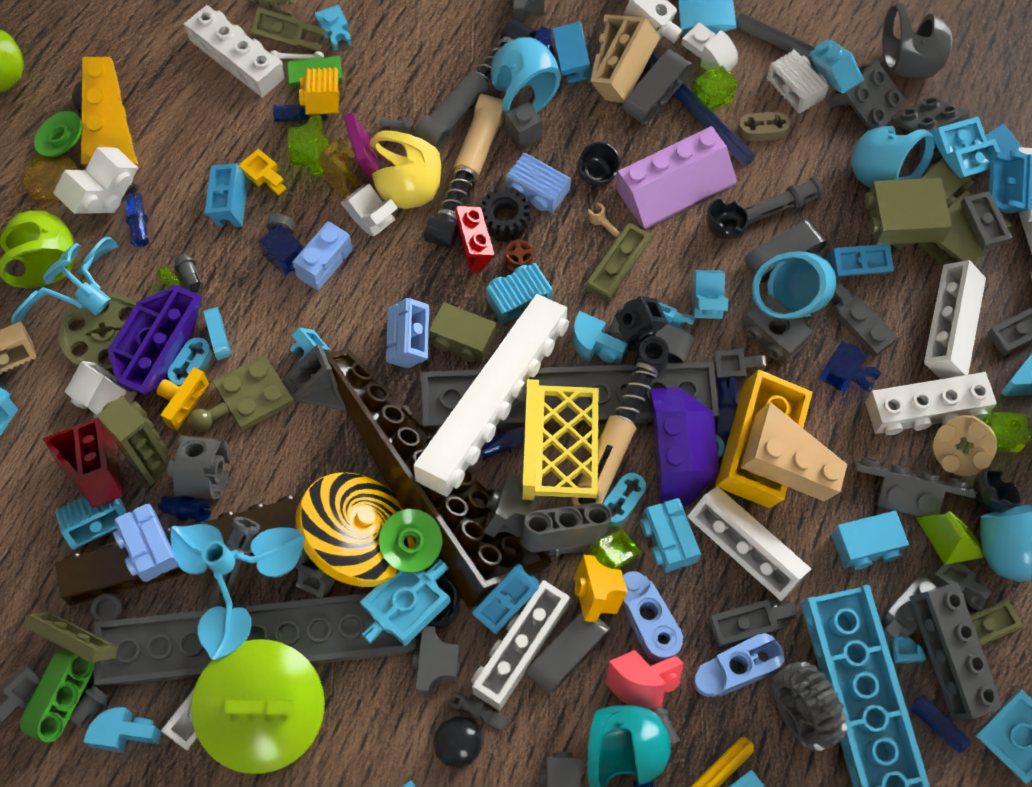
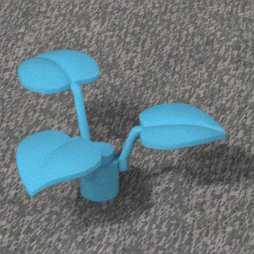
(88, 295)
(202, 546)

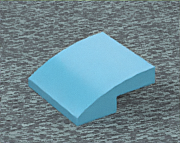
(713, 14)
(965, 147)

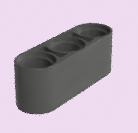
(657, 87)
(802, 238)
(678, 341)
(565, 527)
(567, 653)

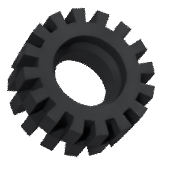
(510, 201)

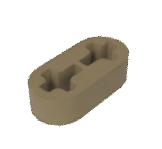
(764, 126)

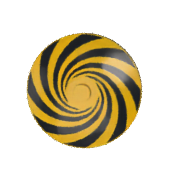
(343, 527)

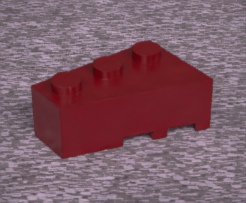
(88, 460)

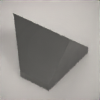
(314, 382)

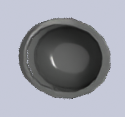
(918, 53)

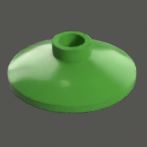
(58, 134)
(410, 524)

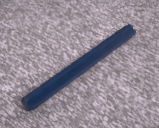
(709, 118)

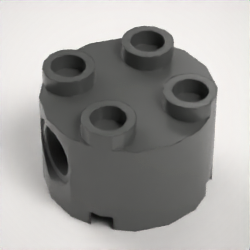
(199, 467)

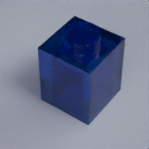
(280, 249)

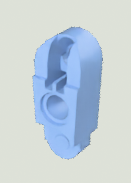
(641, 595)
(717, 678)

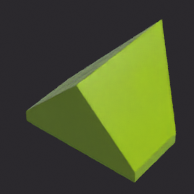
(951, 538)

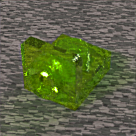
(615, 550)

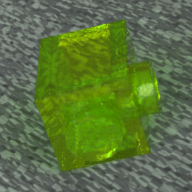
(716, 87)
(1010, 430)

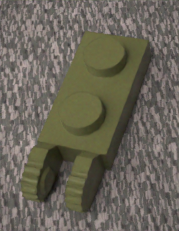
(285, 29)

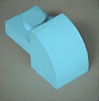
(591, 340)
(115, 727)

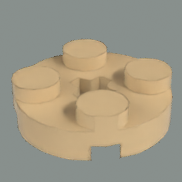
(954, 459)

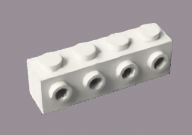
(235, 50)
(955, 320)
(929, 403)
(749, 543)
(520, 646)

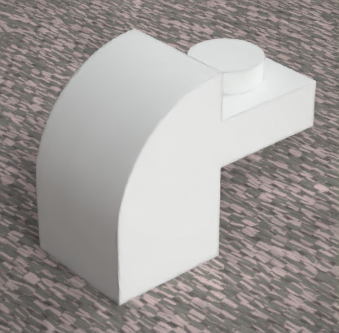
(369, 210)

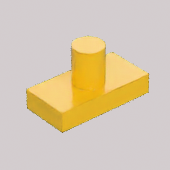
(181, 397)

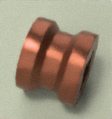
(522, 251)

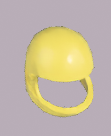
(412, 178)

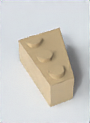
(623, 55)
(792, 456)

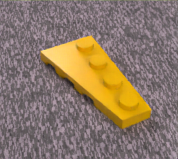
(103, 110)

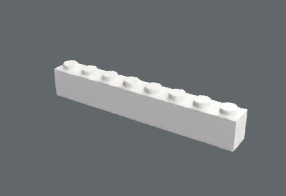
(491, 396)

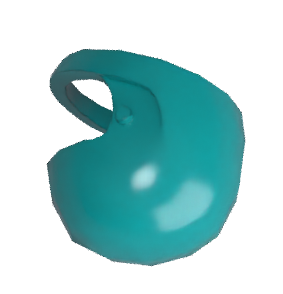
(628, 742)

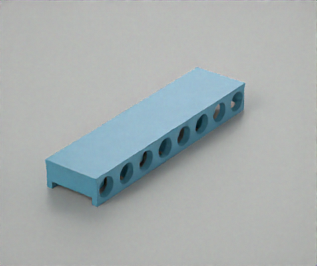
(857, 661)

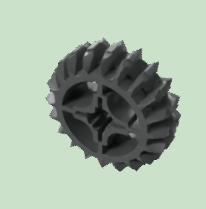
(809, 706)

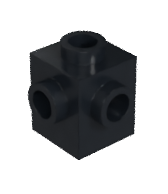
(641, 319)

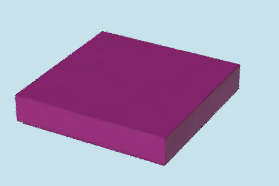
(361, 145)

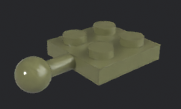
(248, 394)

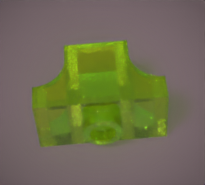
(307, 143)

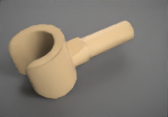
(599, 218)

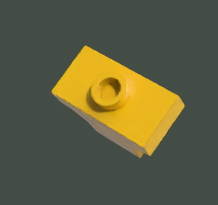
(598, 588)

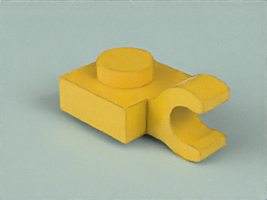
(262, 169)

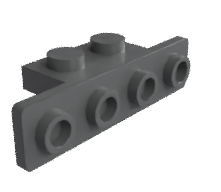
(910, 492)

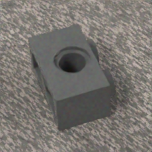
(781, 346)

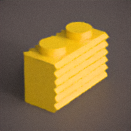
(320, 91)

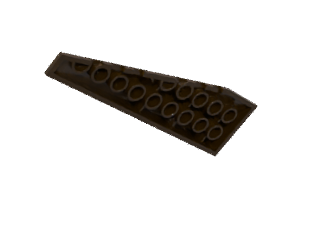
(395, 443)

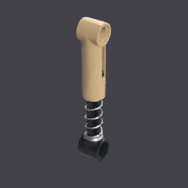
(488, 116)
(620, 427)

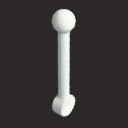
(318, 54)

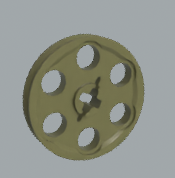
(91, 332)

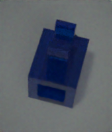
(845, 368)

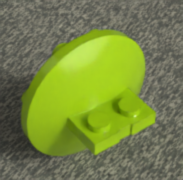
(258, 707)

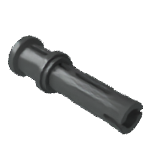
(794, 198)
(239, 540)

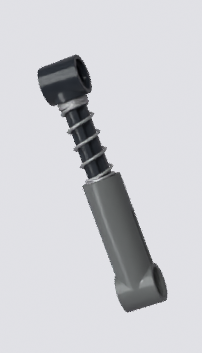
(459, 102)

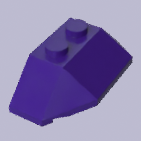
(153, 338)
(682, 445)

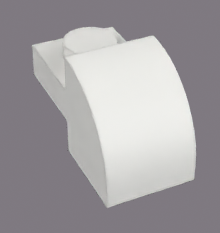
(711, 48)

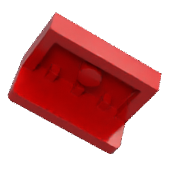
(474, 237)

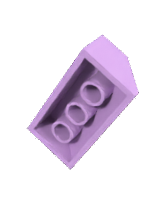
(676, 177)

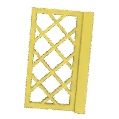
(534, 441)

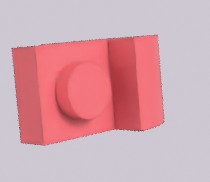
(640, 683)

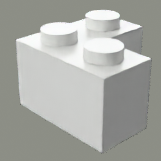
(100, 185)

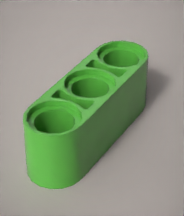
(45, 706)

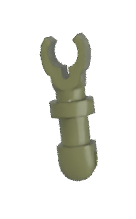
(269, 4)

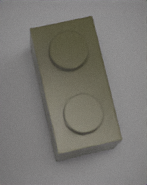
(462, 333)

